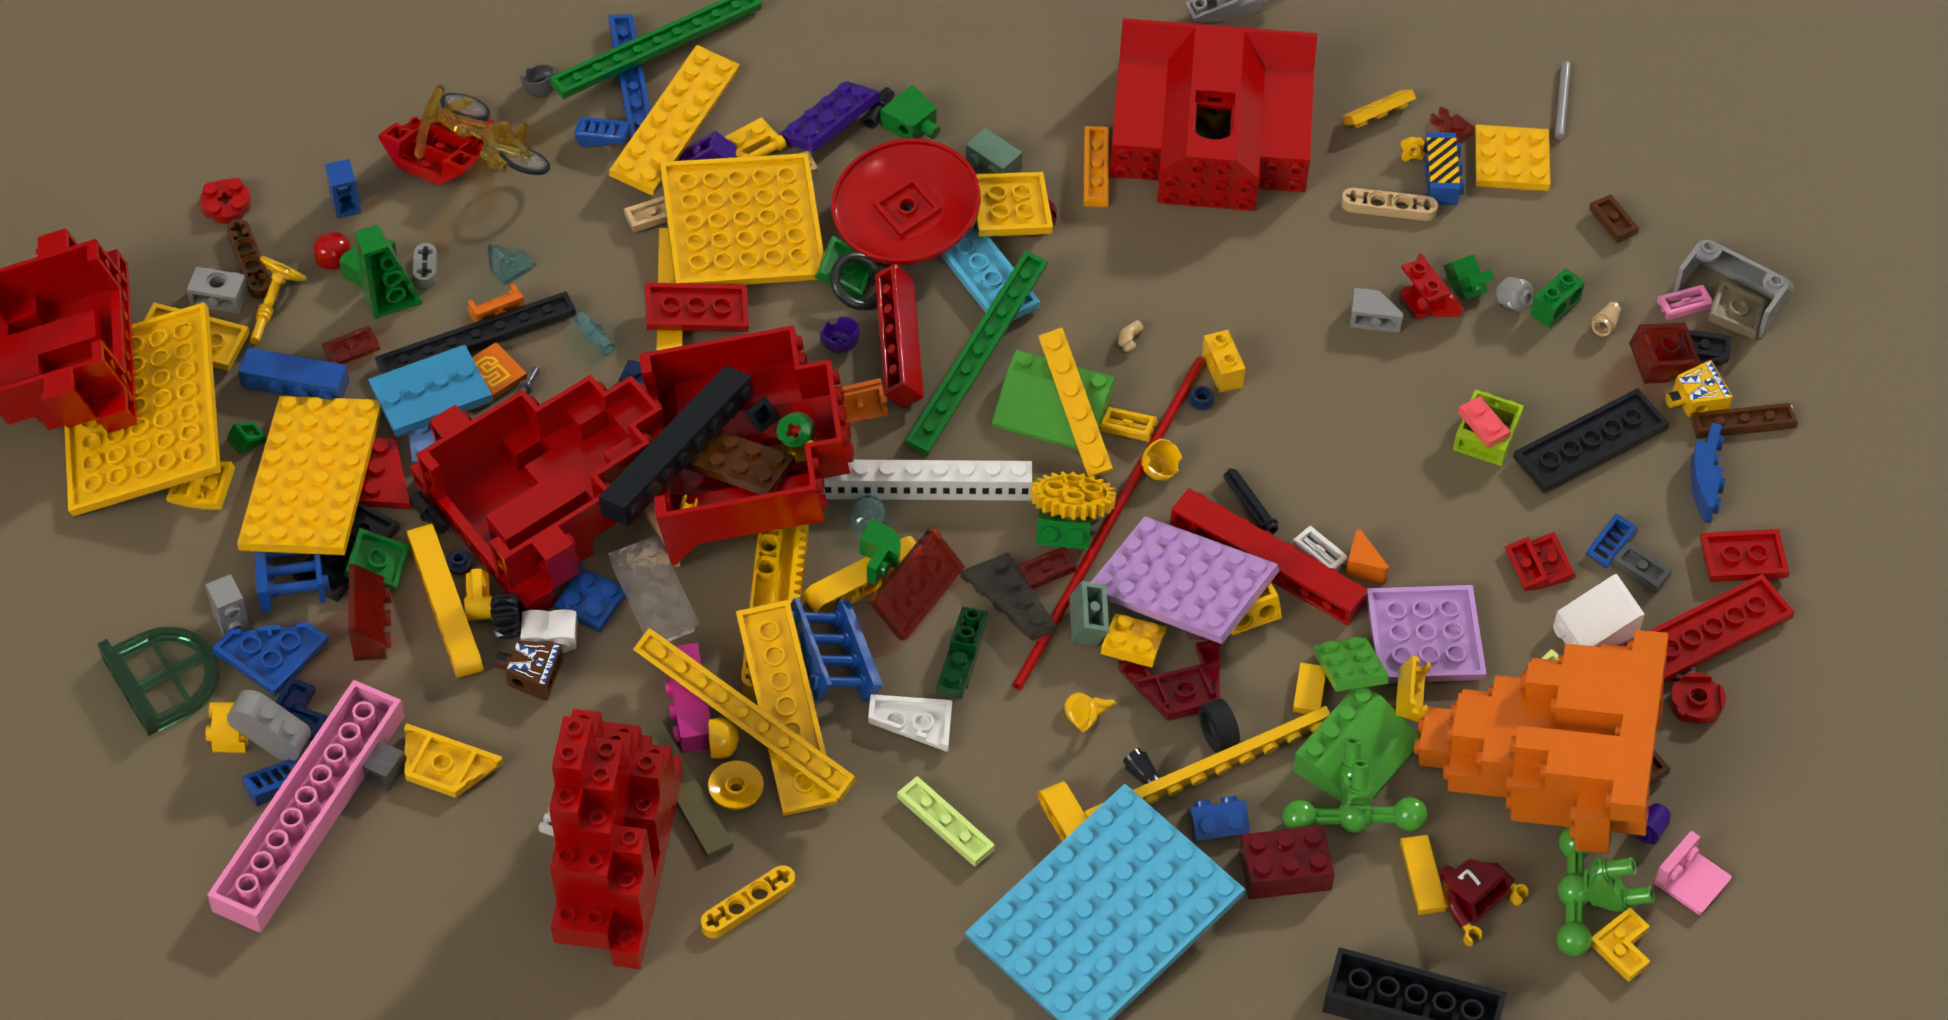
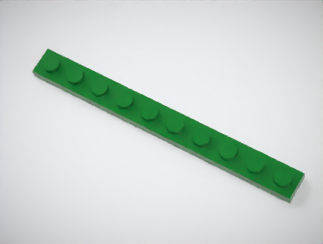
(651, 45)
(976, 353)

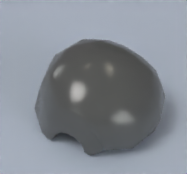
(537, 80)

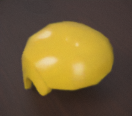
(1161, 460)
(722, 738)

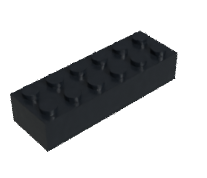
(1386, 990)

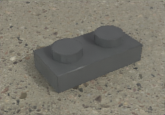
(1641, 567)

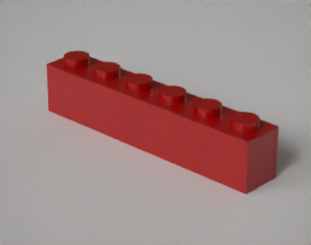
(899, 336)

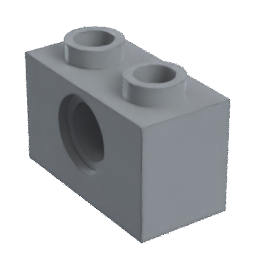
(217, 289)
(227, 604)

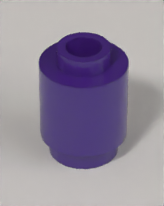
(1657, 823)

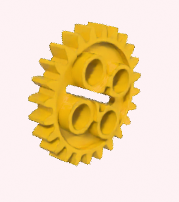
(1073, 495)

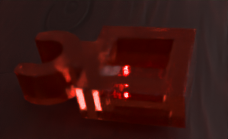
(1452, 124)

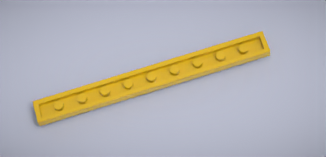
(745, 714)
(1222, 761)

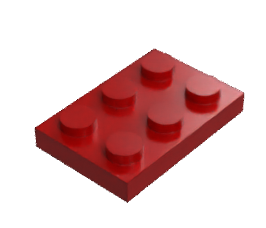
(1744, 555)

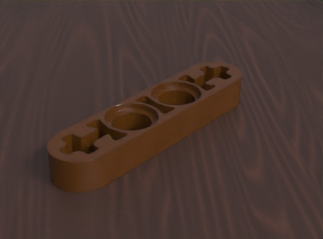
(248, 258)

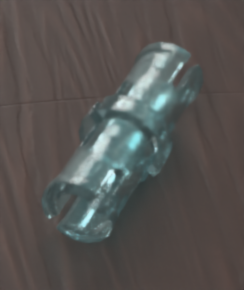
(594, 333)

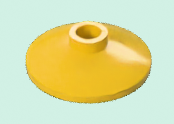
(735, 775)

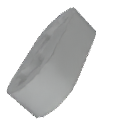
(429, 265)

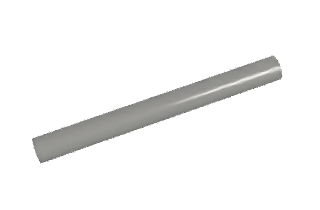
(1562, 100)

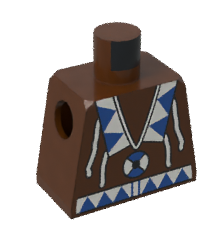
(532, 667)

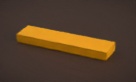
(1096, 166)

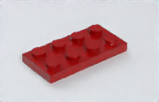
(696, 307)

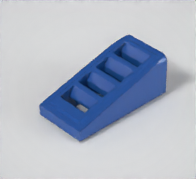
(592, 131)
(1622, 525)
(260, 776)

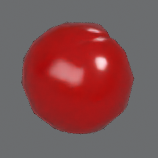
(329, 249)

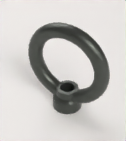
(836, 284)

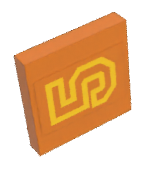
(498, 370)

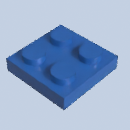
(592, 598)

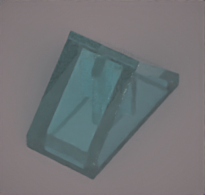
(508, 262)

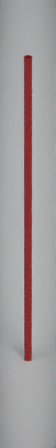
(1108, 524)

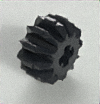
(506, 616)

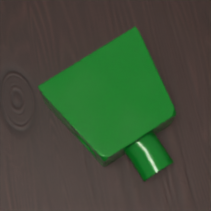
(910, 115)

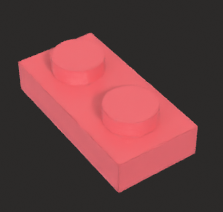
(1484, 422)

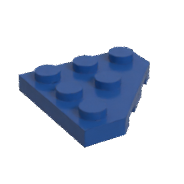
(271, 652)

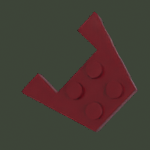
(1182, 690)

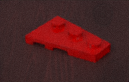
(384, 479)

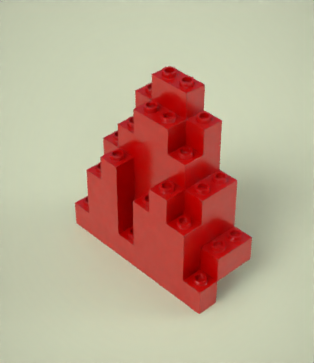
(67, 336)
(530, 478)
(610, 833)

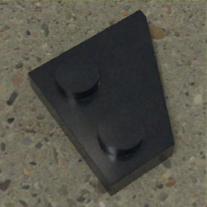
(1712, 347)

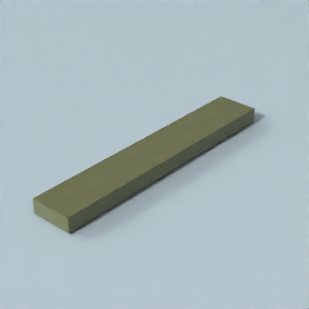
(692, 799)

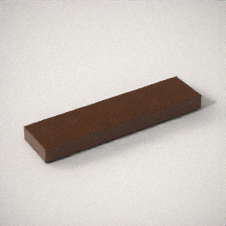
(1745, 420)

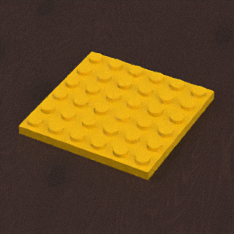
(742, 220)

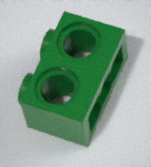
(1557, 298)

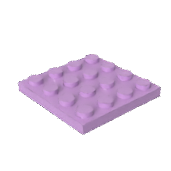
(1430, 624)

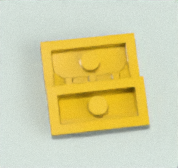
(204, 492)

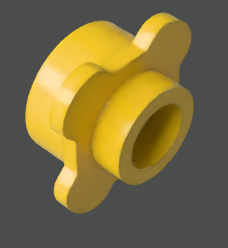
(1412, 142)

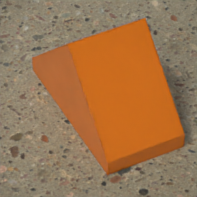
(1365, 561)

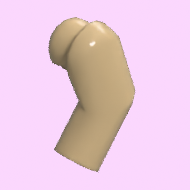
(1127, 334)

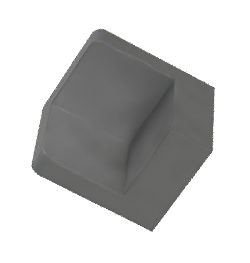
(384, 766)

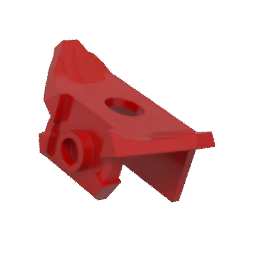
(1428, 292)

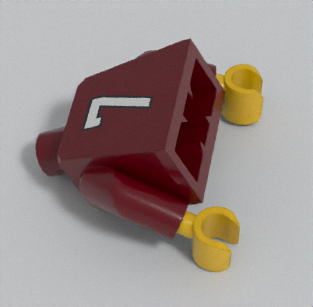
(1475, 890)

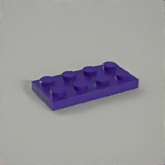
(830, 116)

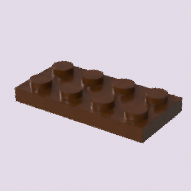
(743, 463)

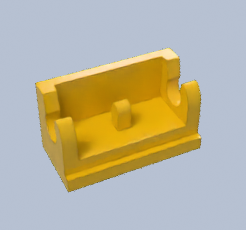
(1411, 689)

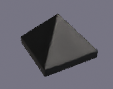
(762, 415)

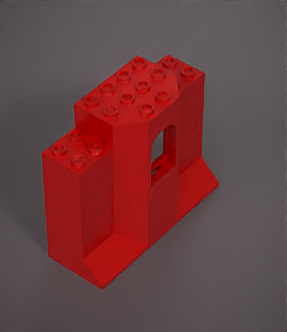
(1173, 70)
(791, 386)

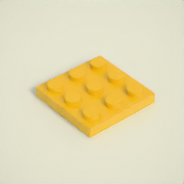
(1512, 157)
(1013, 205)

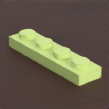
(946, 821)

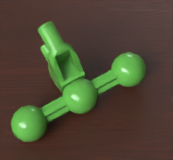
(1356, 796)
(1598, 885)

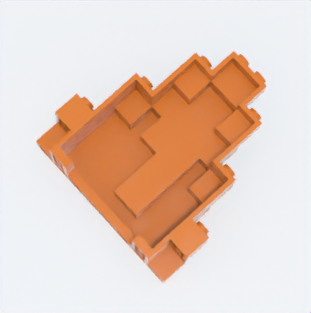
(1560, 741)

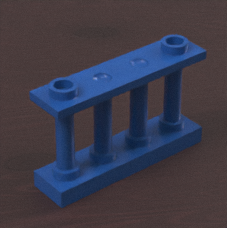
(267, 572)
(853, 644)

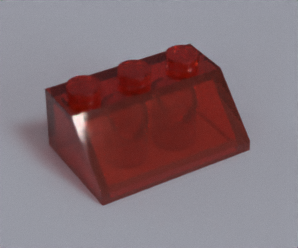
(368, 614)

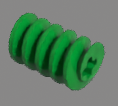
(788, 422)

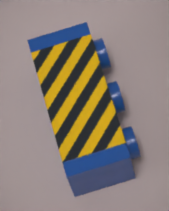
(1443, 167)

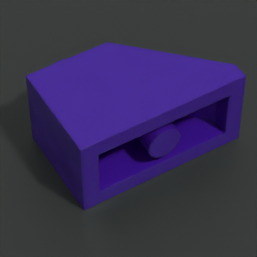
(710, 147)

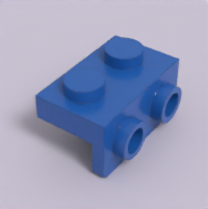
(1219, 819)

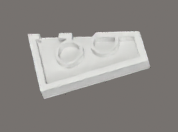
(913, 717)

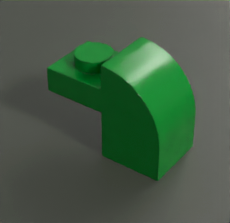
(1467, 278)
(883, 547)

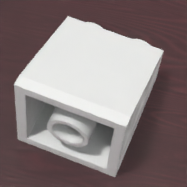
(1600, 616)

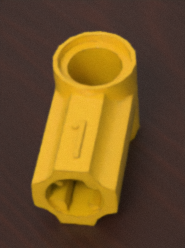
(478, 595)

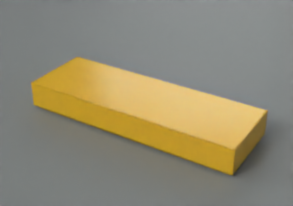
(1423, 874)

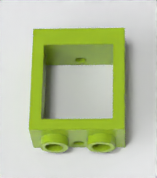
(1471, 445)

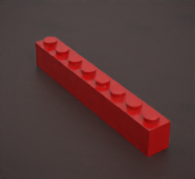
(1297, 572)

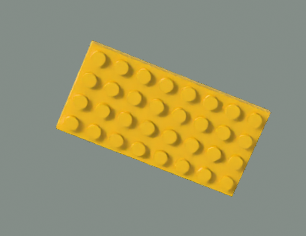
(310, 476)

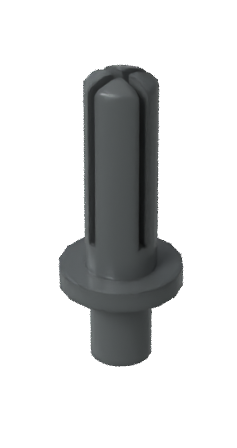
(527, 384)

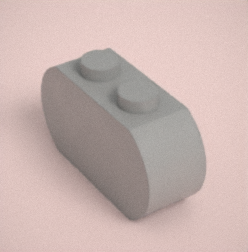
(269, 725)

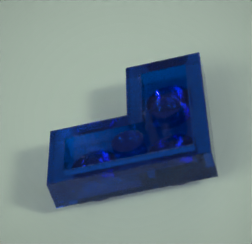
(295, 699)

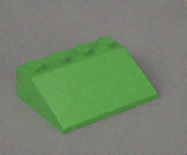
(1032, 403)
(1384, 738)

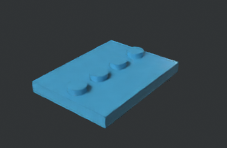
(428, 388)

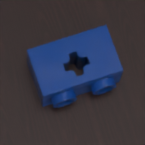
(343, 188)

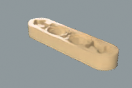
(1389, 207)

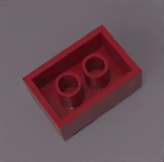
(1286, 862)

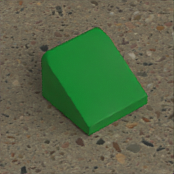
(245, 437)

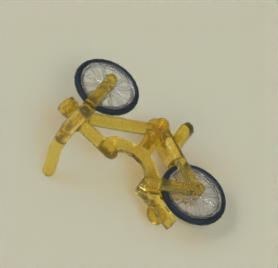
(467, 117)

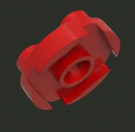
(222, 189)
(1694, 711)

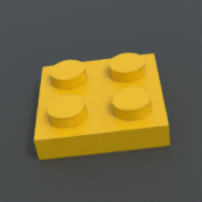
(1133, 640)

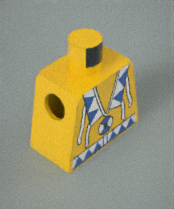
(1700, 390)

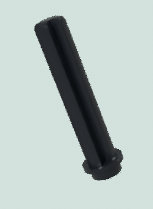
(1250, 501)

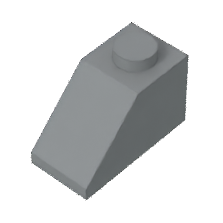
(1374, 311)

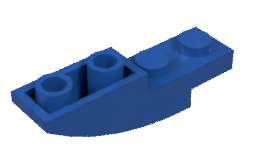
(1706, 473)

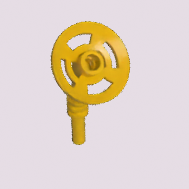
(279, 275)

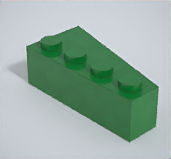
(383, 276)

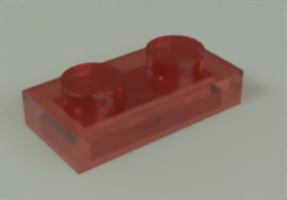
(351, 346)
(1047, 567)

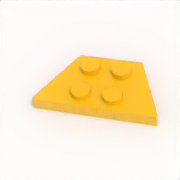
(444, 762)

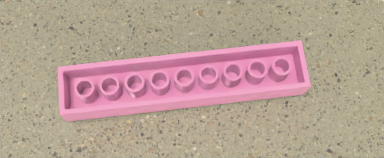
(305, 807)

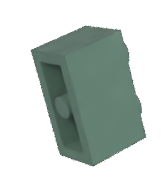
(993, 154)
(1089, 613)

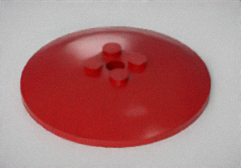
(898, 174)

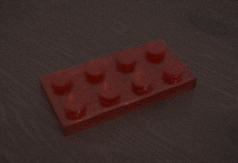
(916, 584)

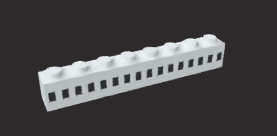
(933, 480)

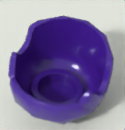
(841, 335)

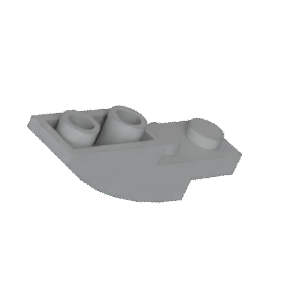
(1222, 10)

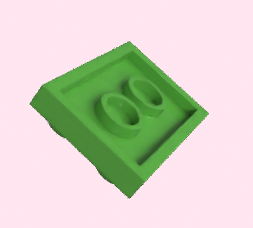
(1351, 664)

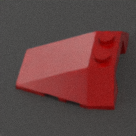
(445, 151)

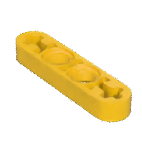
(745, 898)

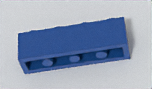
(292, 375)

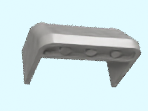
(1742, 271)

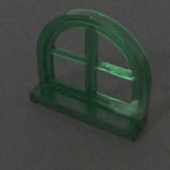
(134, 691)

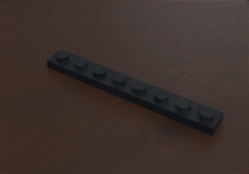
(483, 332)

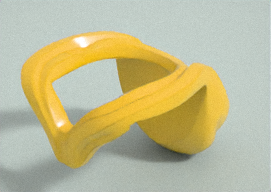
(1083, 710)

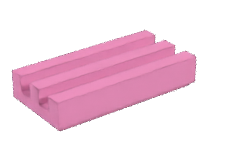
(1687, 304)

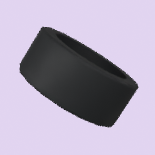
(1219, 725)

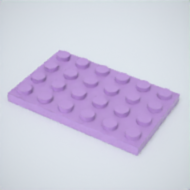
(1185, 579)

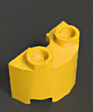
(220, 733)

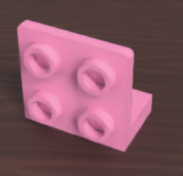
(1691, 876)

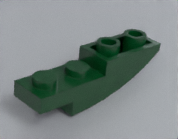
(962, 653)

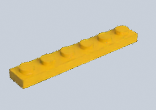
(1075, 403)

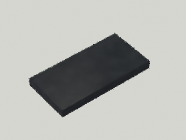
(335, 565)

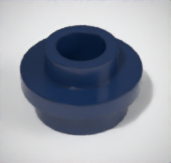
(1204, 393)
(462, 567)

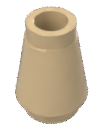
(1606, 319)

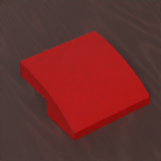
(1540, 562)

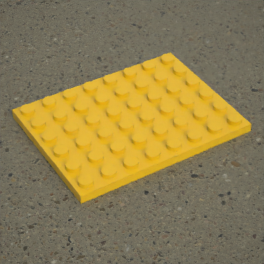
(174, 425)

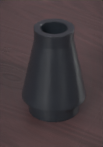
(1140, 766)

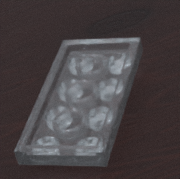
(654, 589)

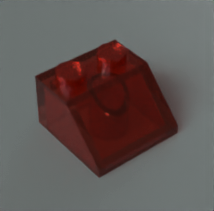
(1663, 351)

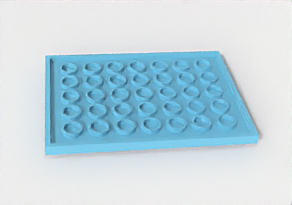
(1105, 911)

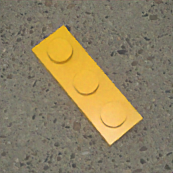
(1379, 108)

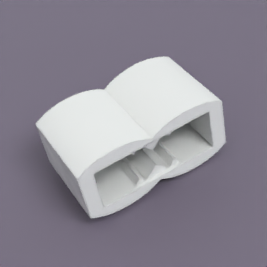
(550, 627)

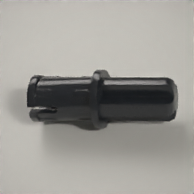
(872, 117)
(428, 512)

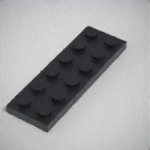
(1590, 440)

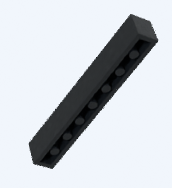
(676, 446)

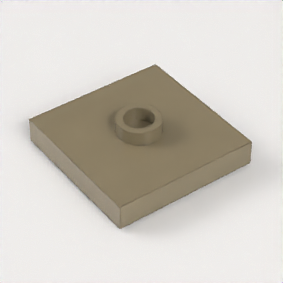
(1737, 309)

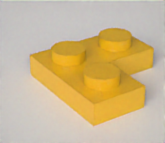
(1617, 947)

